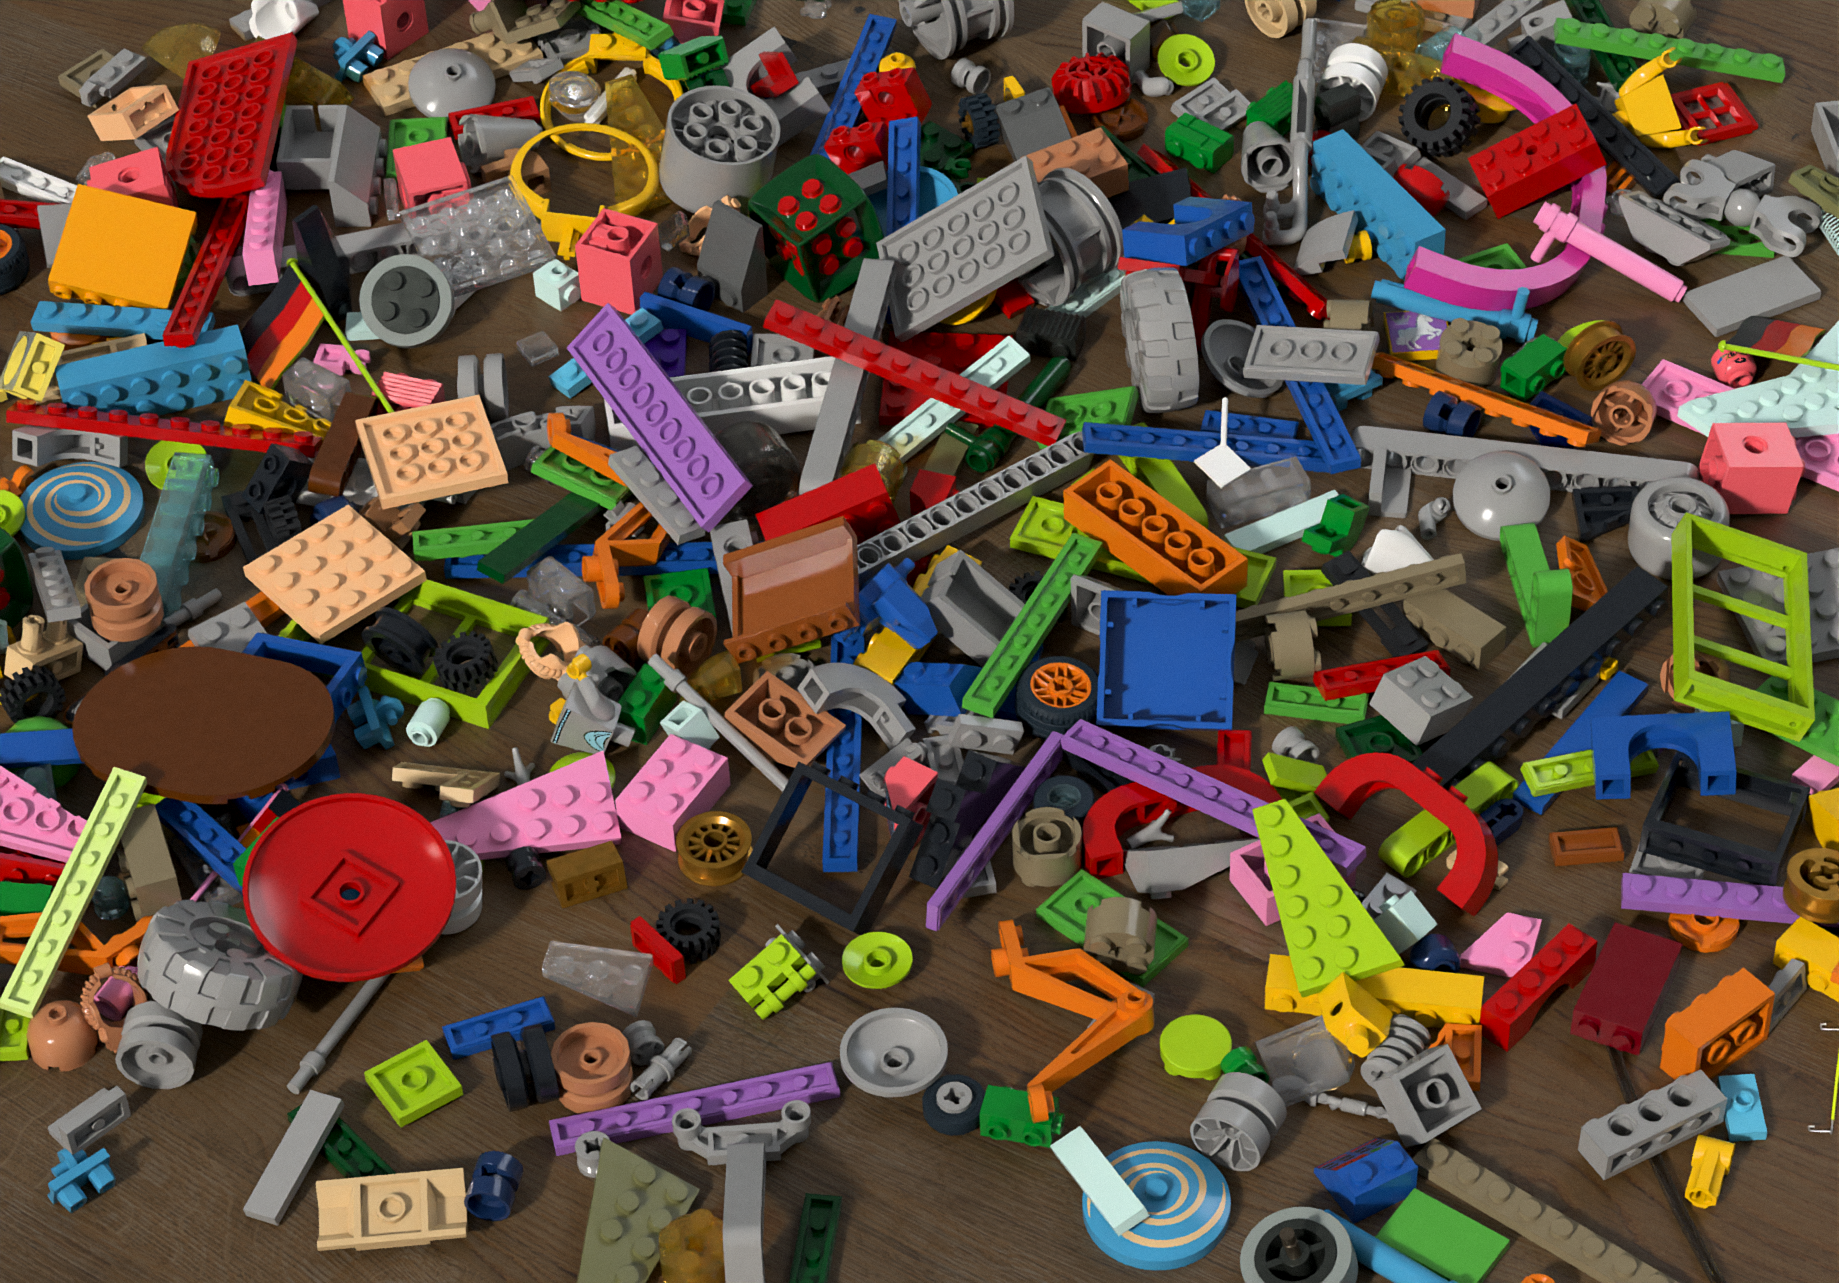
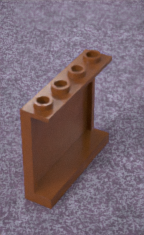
(793, 589)

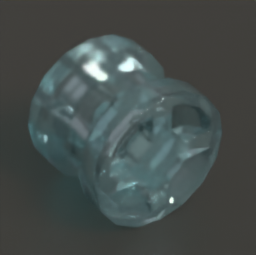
(110, 898)

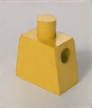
(1358, 1021)

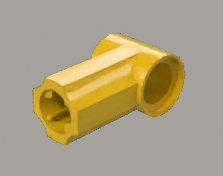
(1709, 1165)

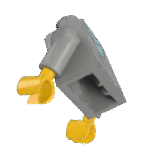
(587, 717)

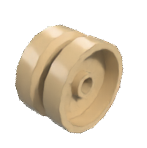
(1279, 16)

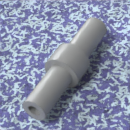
(193, 608)

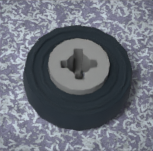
(940, 1105)

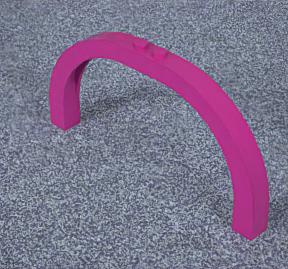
(1497, 288)

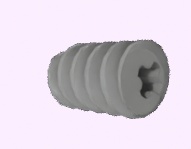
(1404, 1042)

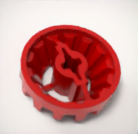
(1091, 84)

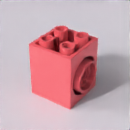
(392, 21)
(429, 172)
(137, 176)
(619, 260)
(1752, 466)

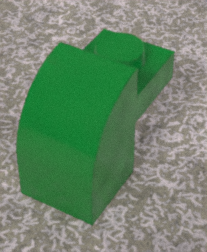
(1339, 526)

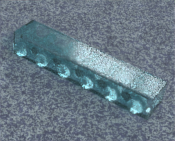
(179, 523)

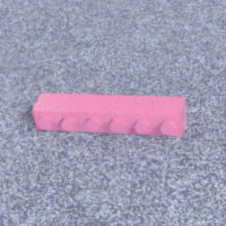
(265, 231)

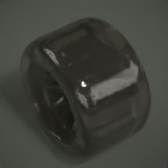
(765, 463)

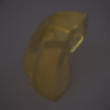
(180, 44)
(716, 677)

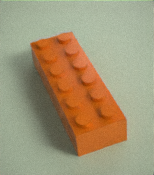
(1152, 534)

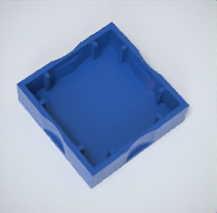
(1166, 661)

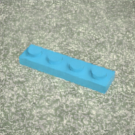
(572, 379)

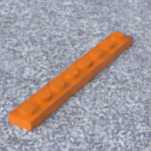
(1492, 402)

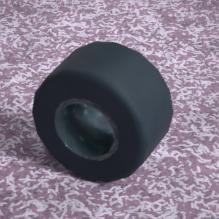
(1067, 794)

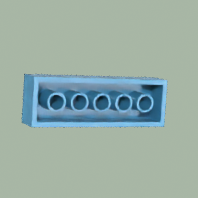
(1354, 181)
(158, 376)

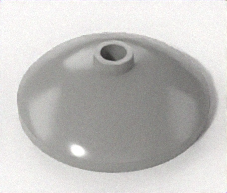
(438, 93)
(1225, 353)
(1486, 507)
(893, 1052)

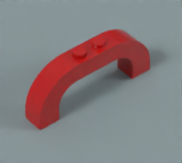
(1139, 805)
(1477, 854)

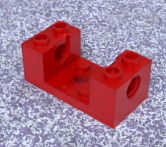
(883, 99)

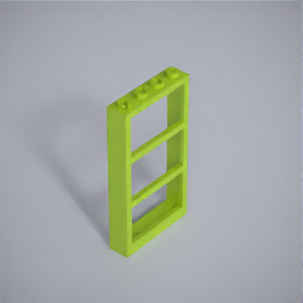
(473, 611)
(1712, 694)

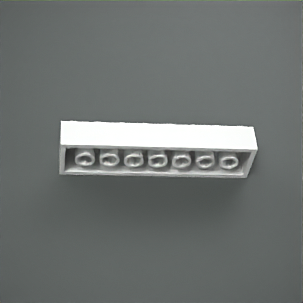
(777, 394)

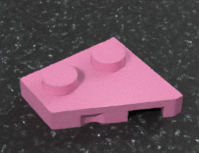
(1504, 946)

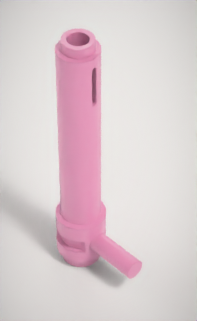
(1569, 229)

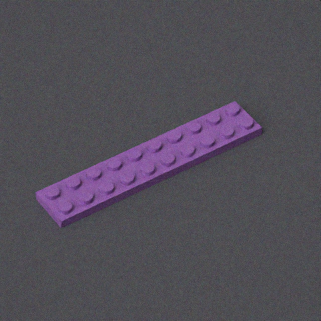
(659, 417)

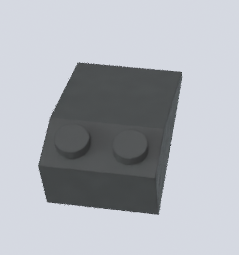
(1031, 123)
(734, 257)

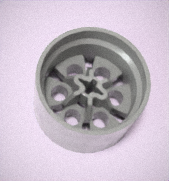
(717, 146)

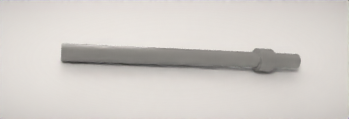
(677, 682)
(315, 1060)

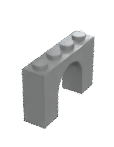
(796, 106)

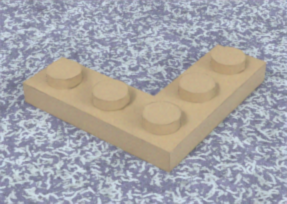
(455, 784)

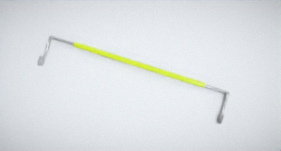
(1835, 1090)

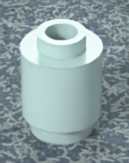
(428, 722)

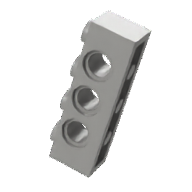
(726, 539)
(1652, 1124)

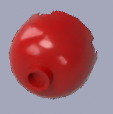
(1423, 188)

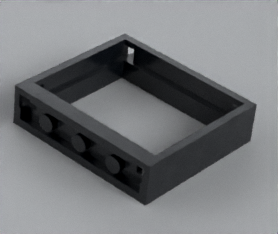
(1714, 852)
(882, 877)

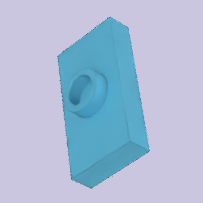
(1743, 1108)

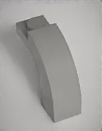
(45, 444)
(862, 692)

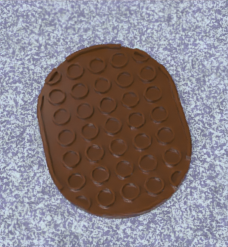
(205, 723)

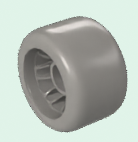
(1657, 513)

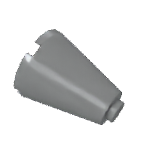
(488, 136)
(1266, 158)

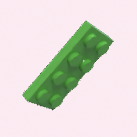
(1823, 734)

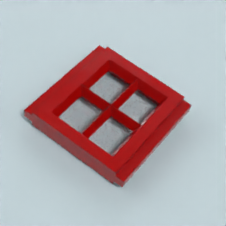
(1716, 109)

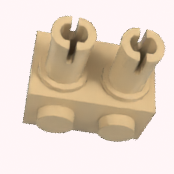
(49, 649)

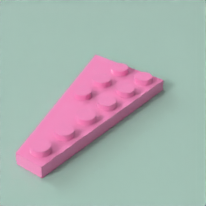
(550, 813)
(35, 822)

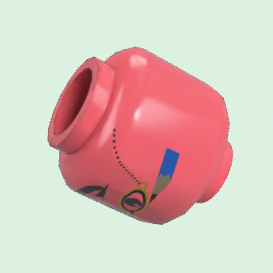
(1733, 368)

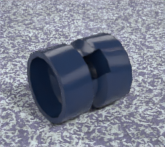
(687, 289)
(1450, 416)
(493, 1186)

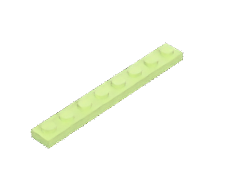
(73, 893)

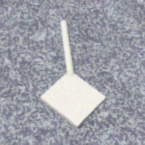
(1221, 462)

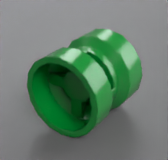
(1243, 1061)

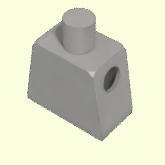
(1540, 26)
(1745, 171)

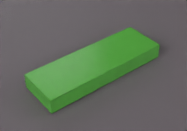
(1309, 704)

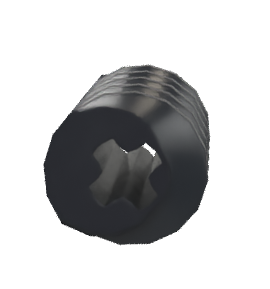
(727, 351)

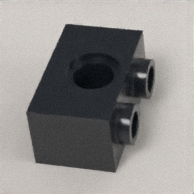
(279, 474)

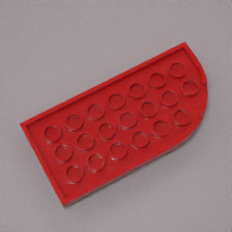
(230, 118)

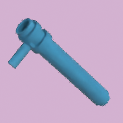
(1510, 322)
(1385, 1259)

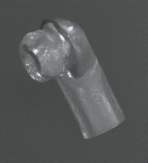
(84, 173)

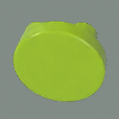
(1195, 1046)

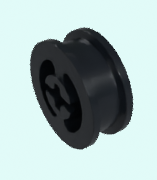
(400, 641)

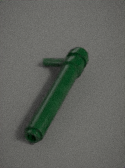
(996, 440)

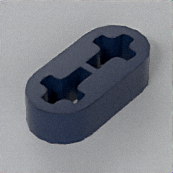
(1507, 825)

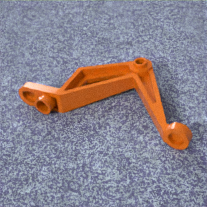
(613, 547)
(88, 951)
(1044, 979)

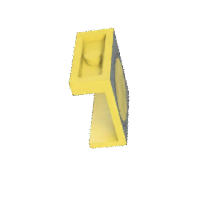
(30, 366)

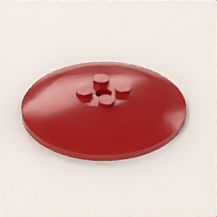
(341, 845)

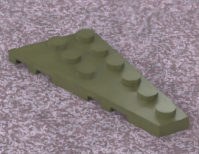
(626, 1214)

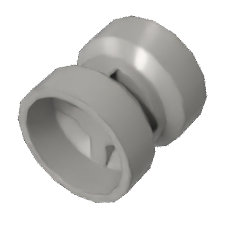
(969, 76)
(1292, 744)

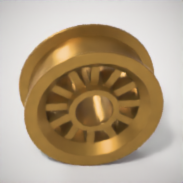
(1599, 355)
(713, 848)

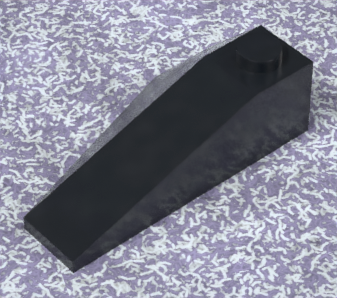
(323, 262)

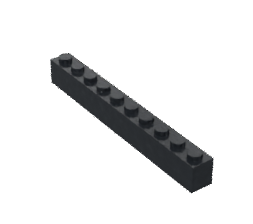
(1547, 678)

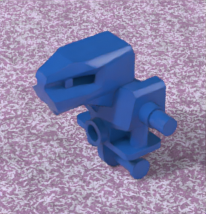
(893, 603)

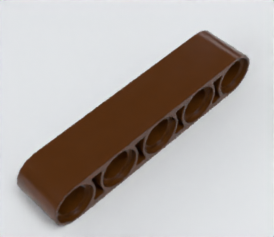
(341, 446)

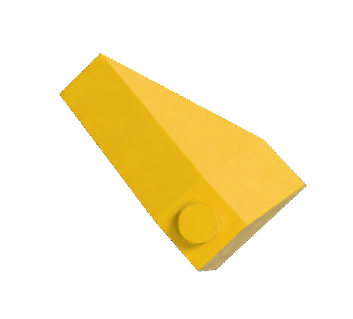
(265, 409)

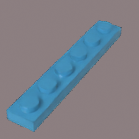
(104, 320)

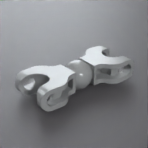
(1769, 218)

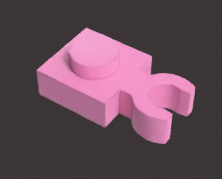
(338, 359)

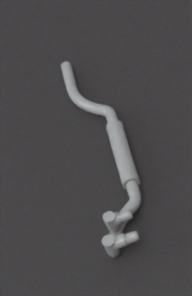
(1300, 144)

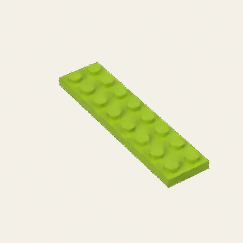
(1045, 533)

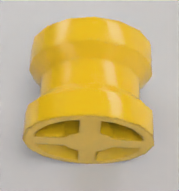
(1360, 247)

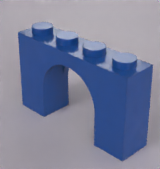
(1198, 230)
(1701, 736)

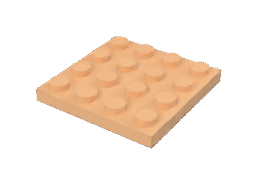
(431, 451)
(334, 574)

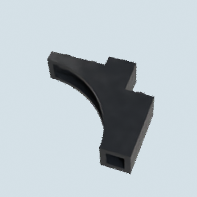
(959, 811)

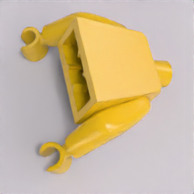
(1648, 108)

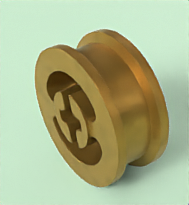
(1820, 897)

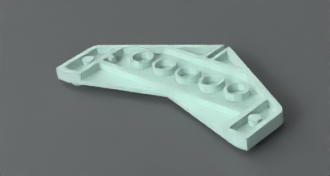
(1802, 399)

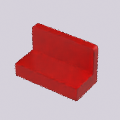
(780, 75)

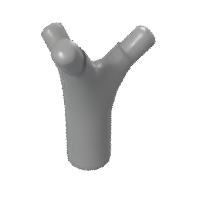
(521, 773)
(1150, 833)

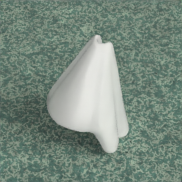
(280, 17)
(1394, 551)

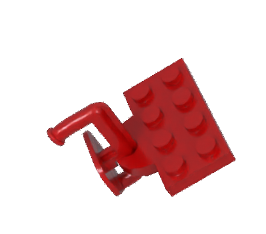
(1203, 281)

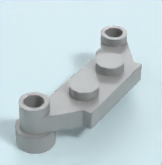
(713, 1141)

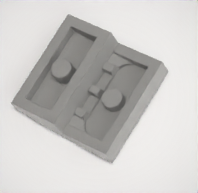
(1213, 105)
(1390, 152)
(1326, 242)

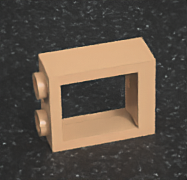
(135, 113)

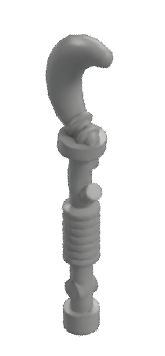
(1348, 1105)

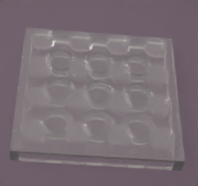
(479, 235)

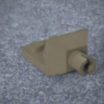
(515, 21)

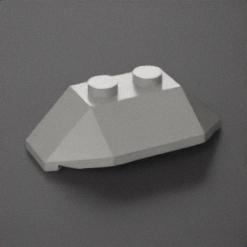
(1668, 231)

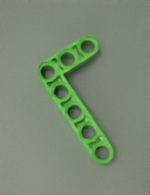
(1540, 592)

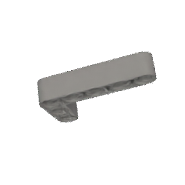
(744, 1213)

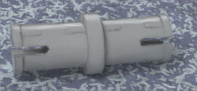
(660, 1069)

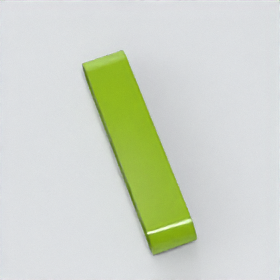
(1166, 481)
(1427, 837)

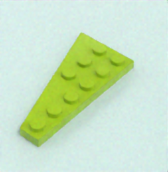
(1317, 909)

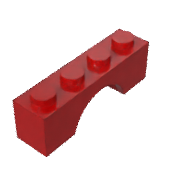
(926, 491)
(1514, 1006)

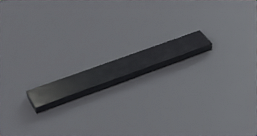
(1607, 130)

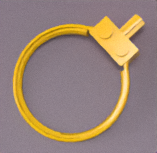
(604, 48)
(570, 228)

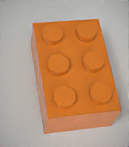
(1718, 1027)

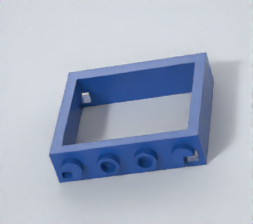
(343, 664)

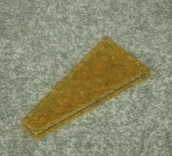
(633, 114)

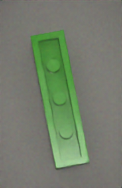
(463, 540)

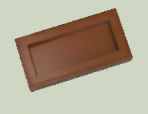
(1586, 846)

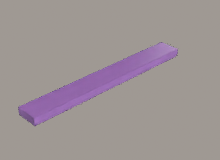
(993, 832)
(712, 1103)

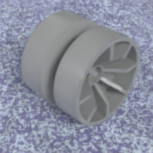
(1238, 1121)

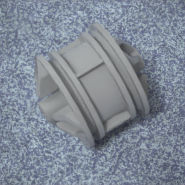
(949, 24)
(1082, 235)

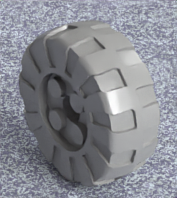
(1159, 340)
(213, 967)

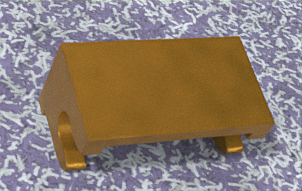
(587, 874)

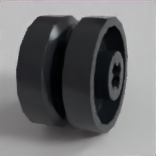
(518, 1068)

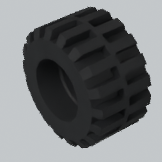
(1424, 101)

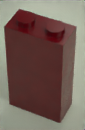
(1626, 989)

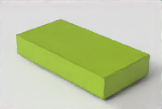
(1293, 773)

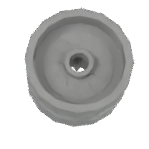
(490, 386)
(158, 1046)

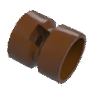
(624, 637)

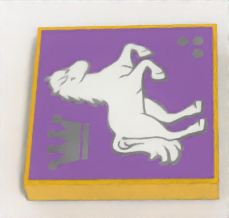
(1413, 335)

